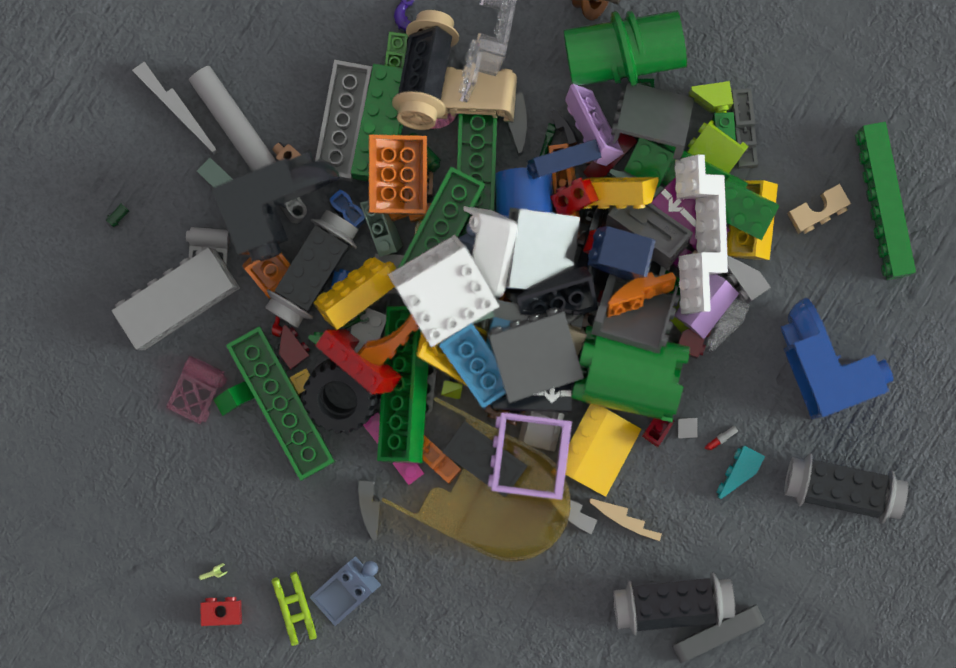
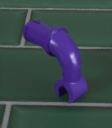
(399, 14)

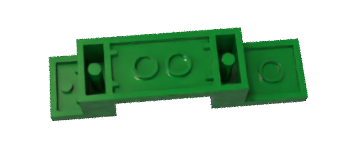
(743, 207)

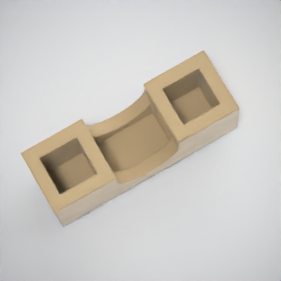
(834, 202)

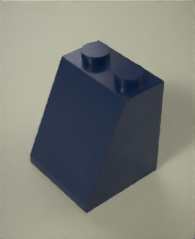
(621, 253)

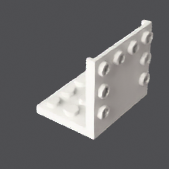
(443, 290)

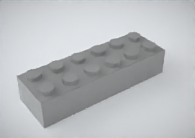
(343, 116)

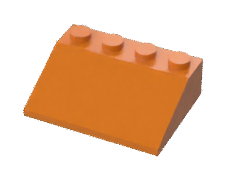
(398, 174)

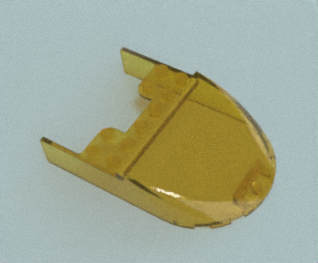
(497, 525)

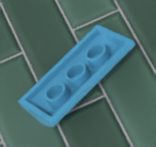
(474, 364)

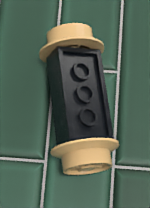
(425, 70)

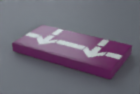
(679, 209)

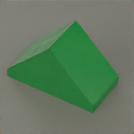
(233, 398)

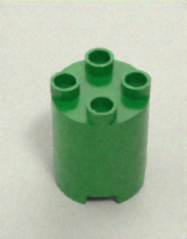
(630, 377)

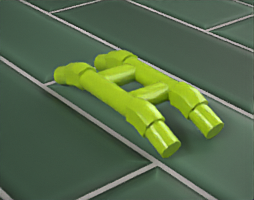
(304, 615)

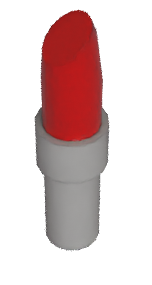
(721, 438)

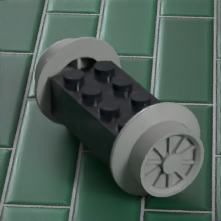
(312, 268)
(846, 488)
(674, 604)

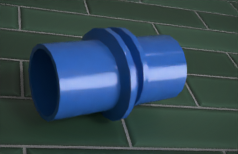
(518, 190)

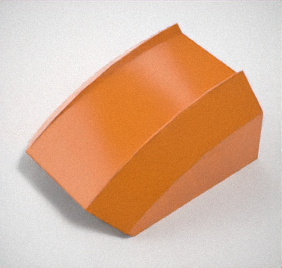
(268, 272)

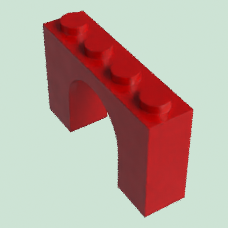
(340, 347)

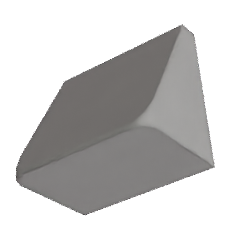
(687, 428)

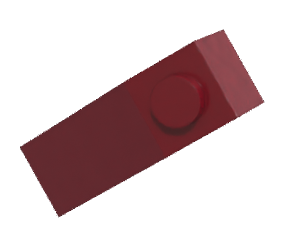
(596, 170)

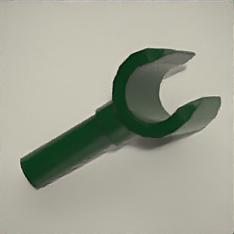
(357, 320)

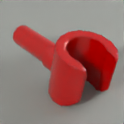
(276, 329)

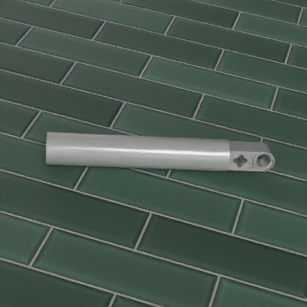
(238, 129)

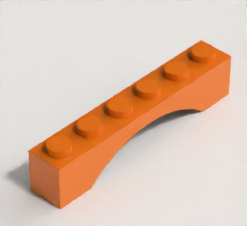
(379, 350)

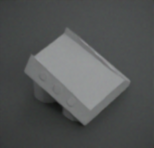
(540, 435)

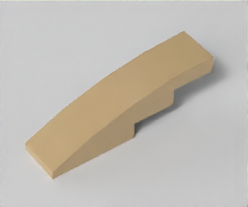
(618, 515)

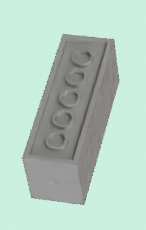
(175, 298)

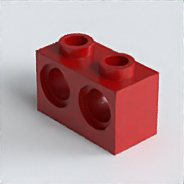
(575, 200)

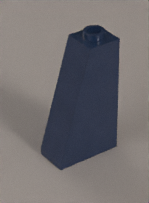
(563, 159)

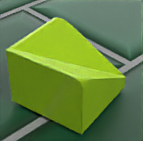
(452, 389)

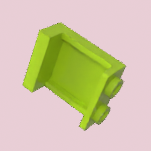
(717, 147)

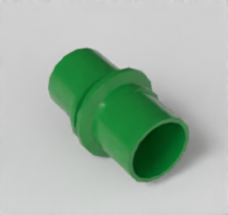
(625, 48)

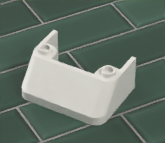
(492, 246)

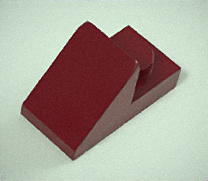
(657, 431)

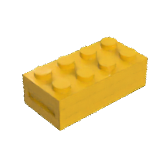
(355, 292)

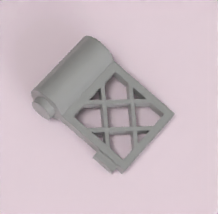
(208, 237)

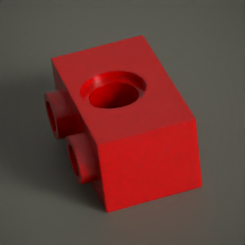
(210, 617)

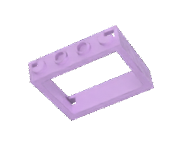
(562, 456)

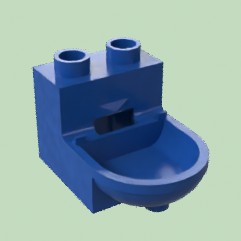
(820, 377)

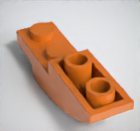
(633, 293)

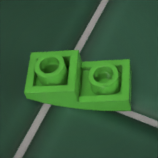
(396, 49)

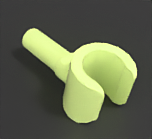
(215, 572)

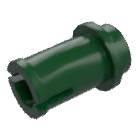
(117, 215)

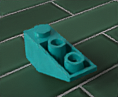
(744, 467)

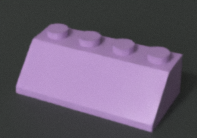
(592, 122)

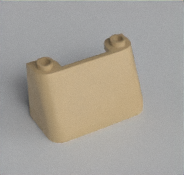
(489, 97)

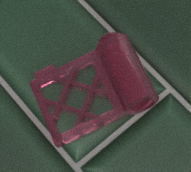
(203, 375)

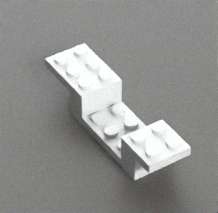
(711, 232)

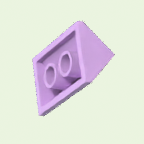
(721, 297)

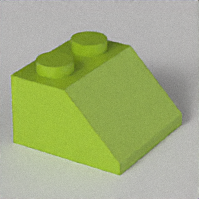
(713, 97)

